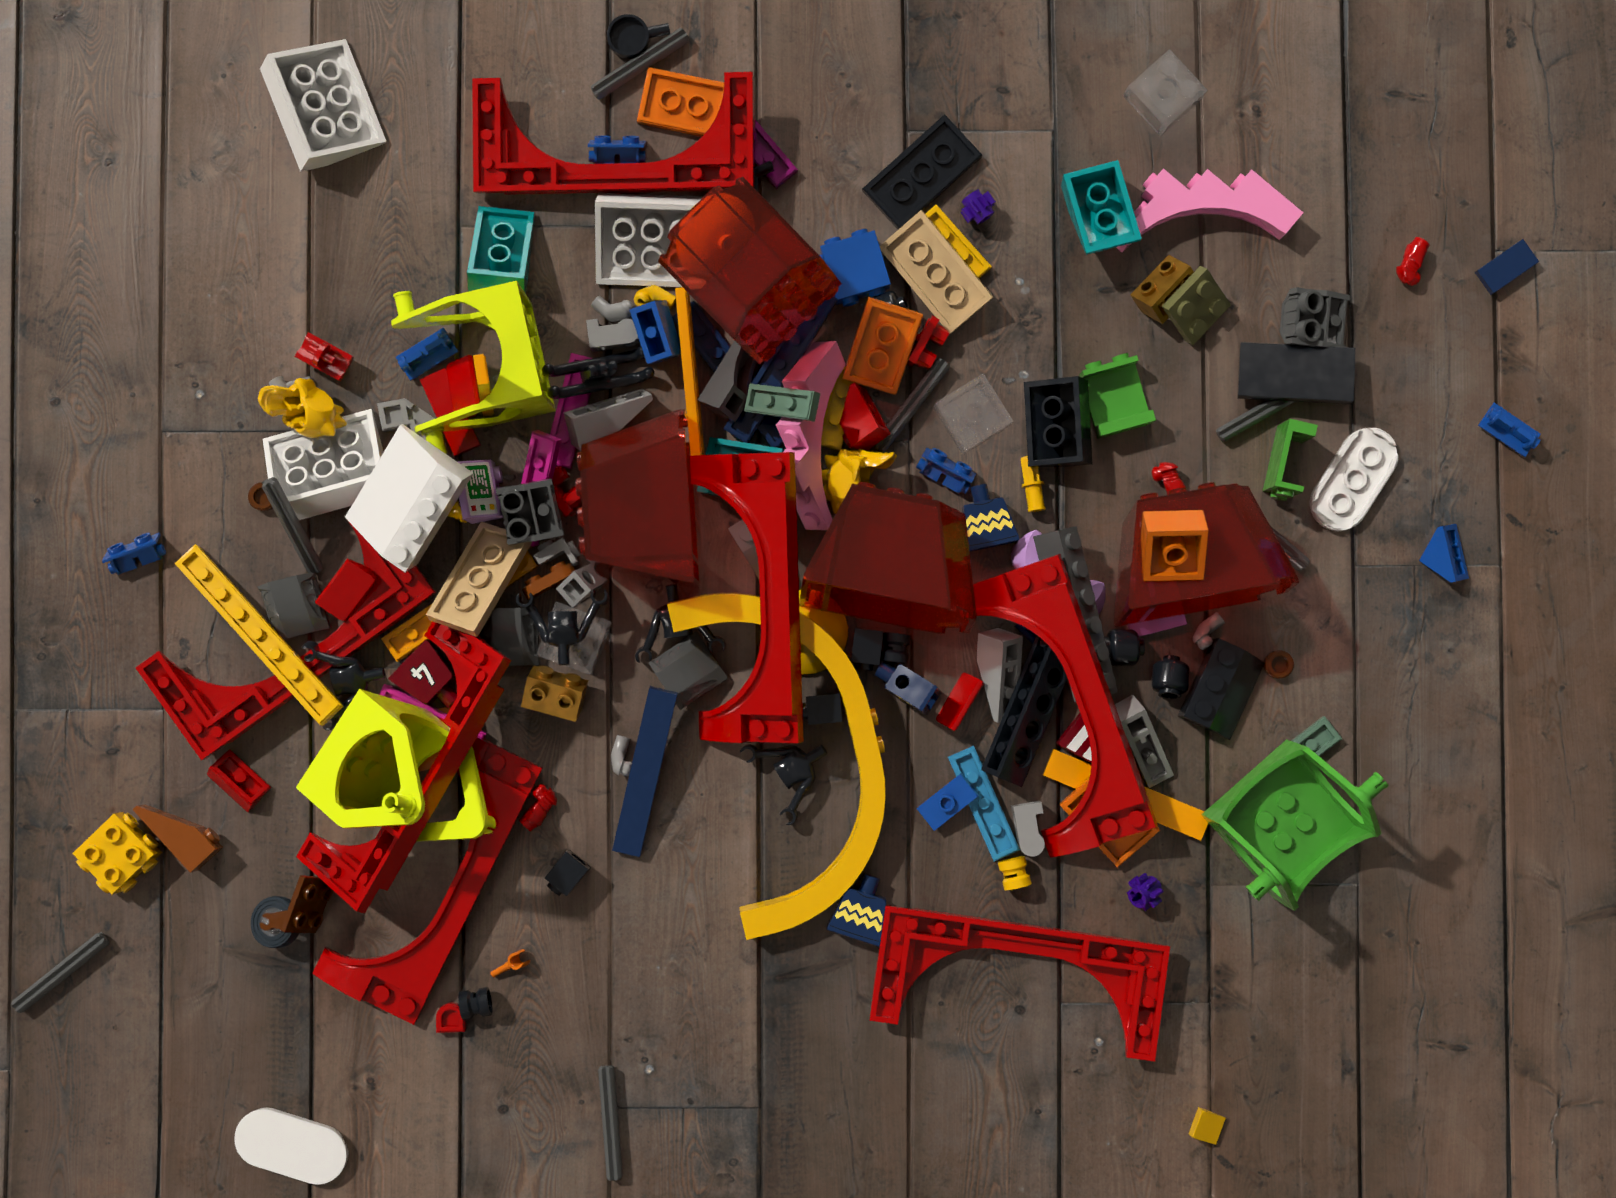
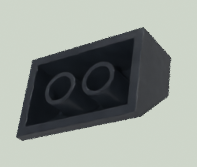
(1058, 422)
(1221, 688)

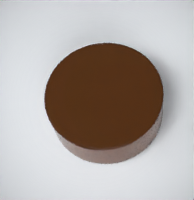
(258, 498)
(1278, 664)

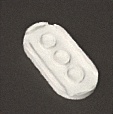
(1354, 479)
(291, 1145)

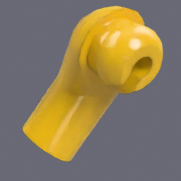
(653, 293)

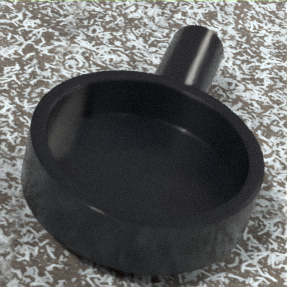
(631, 36)

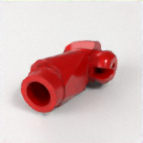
(1412, 261)
(1169, 475)
(538, 811)

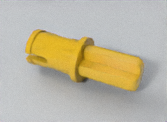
(1032, 486)

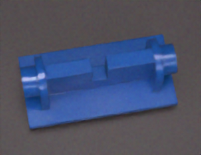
(605, 150)
(426, 354)
(1509, 430)
(938, 463)
(123, 556)

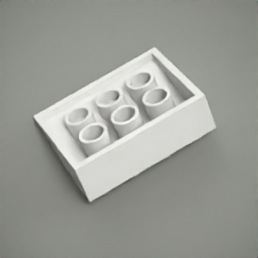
(322, 103)
(634, 234)
(324, 470)
(407, 498)

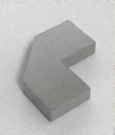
(400, 412)

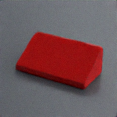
(463, 383)
(346, 589)
(959, 701)
(238, 780)

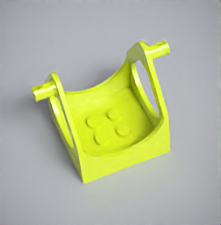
(520, 384)
(372, 776)

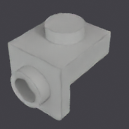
(551, 550)

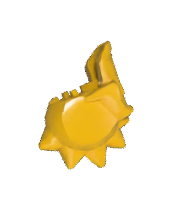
(303, 408)
(851, 468)

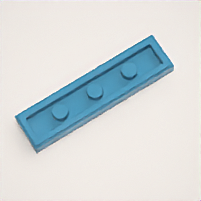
(986, 806)

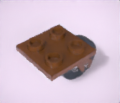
(280, 920)

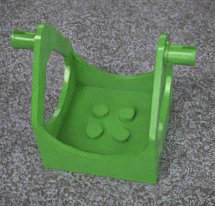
(1292, 821)

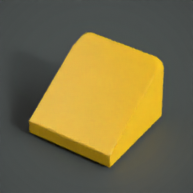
(1206, 1126)

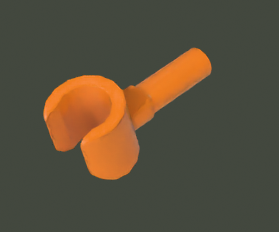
(513, 963)

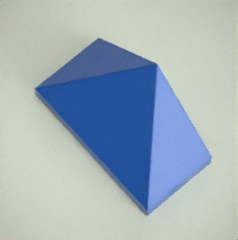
(1445, 554)

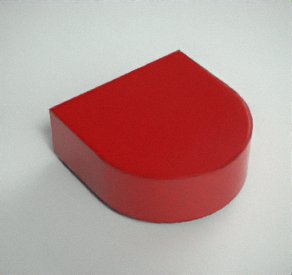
(449, 1019)

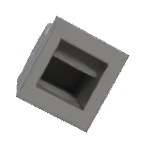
(611, 336)
(581, 584)
(1026, 827)

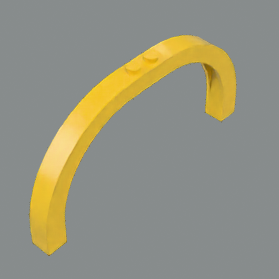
(816, 896)

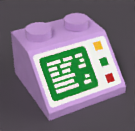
(479, 496)

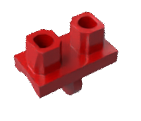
(933, 332)
(324, 356)
(567, 501)

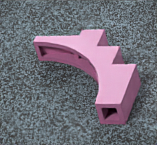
(1251, 201)
(813, 372)

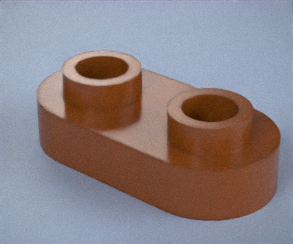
(539, 585)

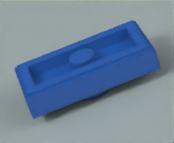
(947, 801)

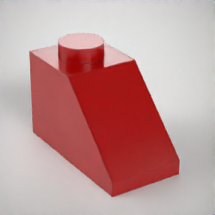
(861, 420)

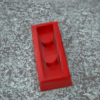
(438, 392)

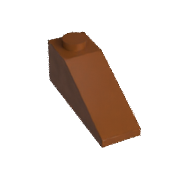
(185, 839)

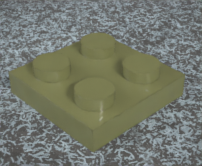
(1196, 305)

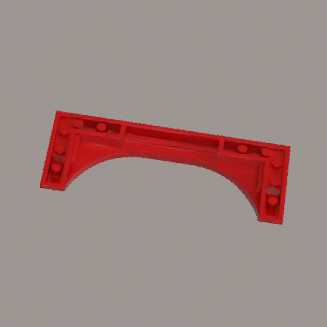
(512, 165)
(765, 497)
(219, 714)
(1115, 797)
(362, 869)
(1125, 967)
(406, 977)

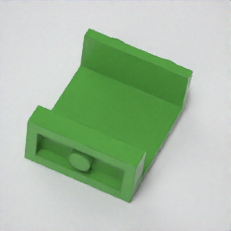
(1116, 396)
(1285, 433)

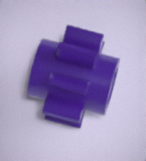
(978, 207)
(1145, 892)

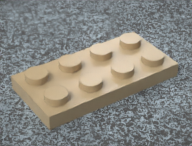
(936, 272)
(477, 580)

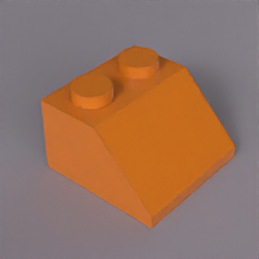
(1173, 545)

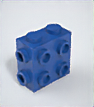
(857, 265)

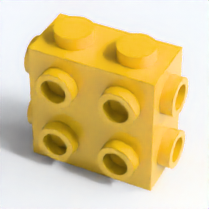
(118, 853)

